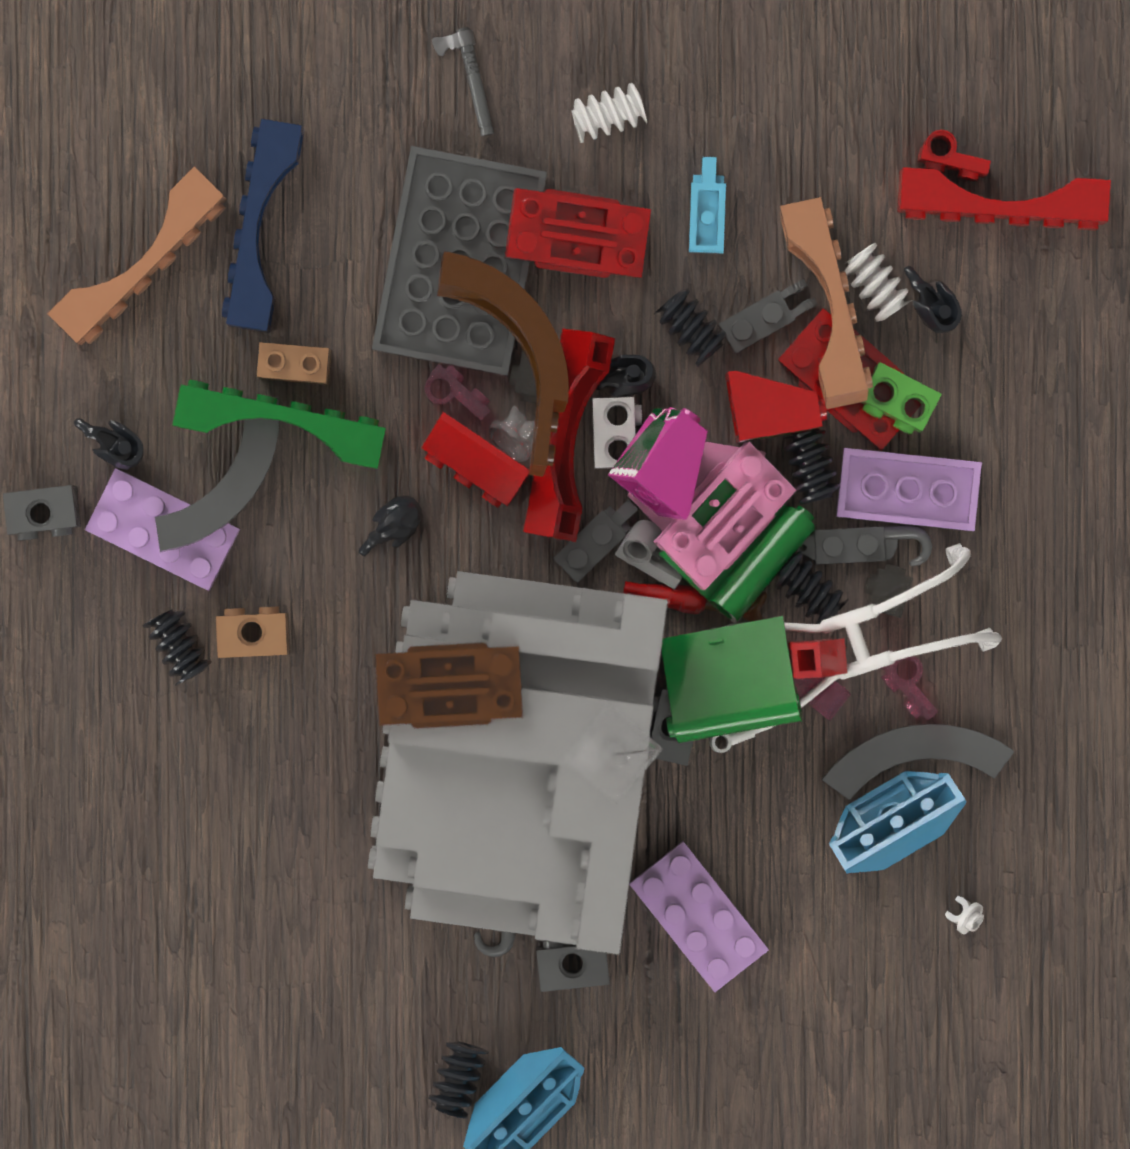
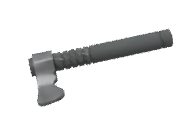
(464, 40)

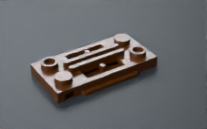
(449, 685)

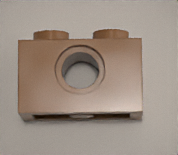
(294, 363)
(231, 637)

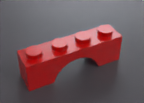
(818, 658)

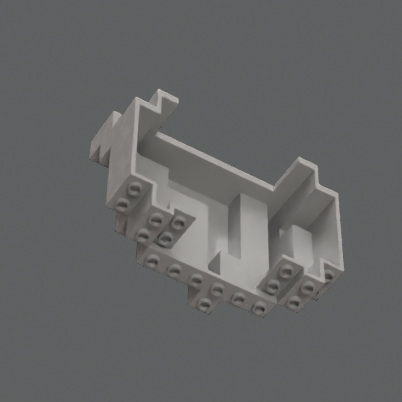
(492, 812)

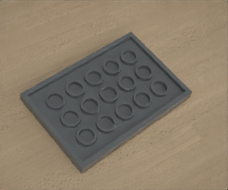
(459, 209)

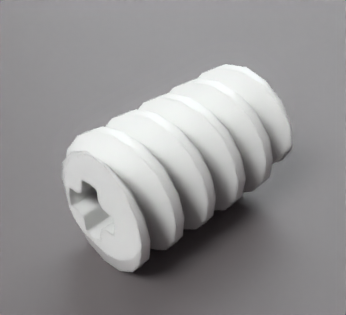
(608, 112)
(876, 283)

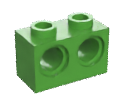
(902, 389)

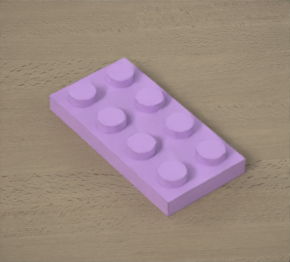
(908, 489)
(128, 521)
(698, 916)

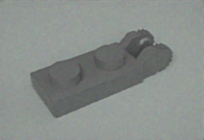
(764, 318)

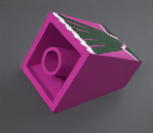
(663, 462)

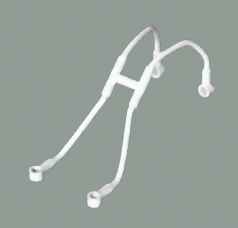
(865, 663)

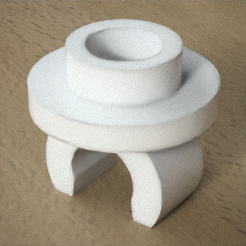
(969, 919)

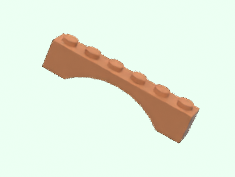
(189, 206)
(809, 239)

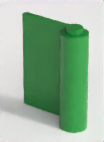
(759, 564)
(730, 680)

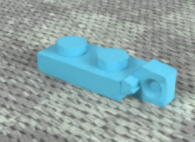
(707, 210)

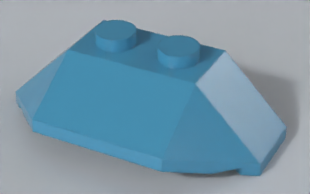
(895, 820)
(525, 1101)

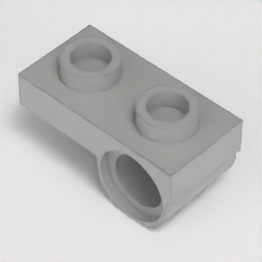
(643, 553)

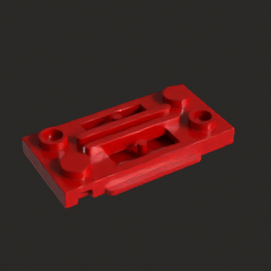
(577, 233)
(803, 361)

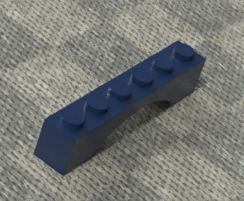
(276, 154)

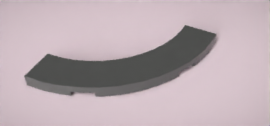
(229, 495)
(912, 744)

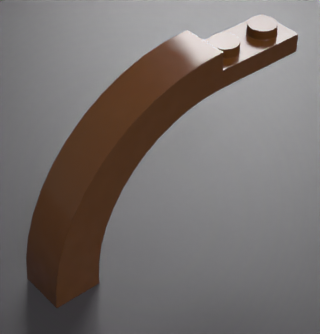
(512, 306)

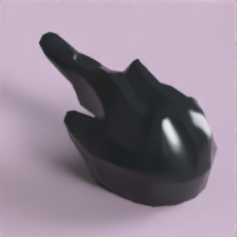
(937, 309)
(631, 377)
(117, 447)
(396, 521)

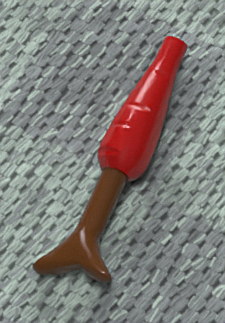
(687, 599)

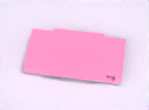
(714, 547)

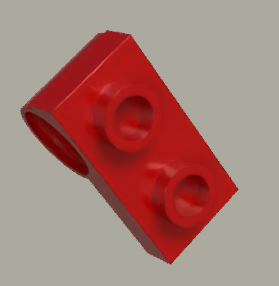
(967, 166)

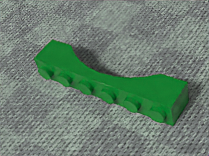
(350, 441)

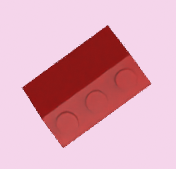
(474, 461)

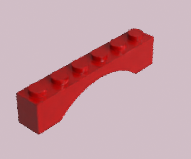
(932, 193)
(554, 501)

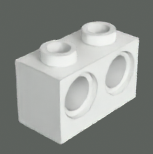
(606, 433)

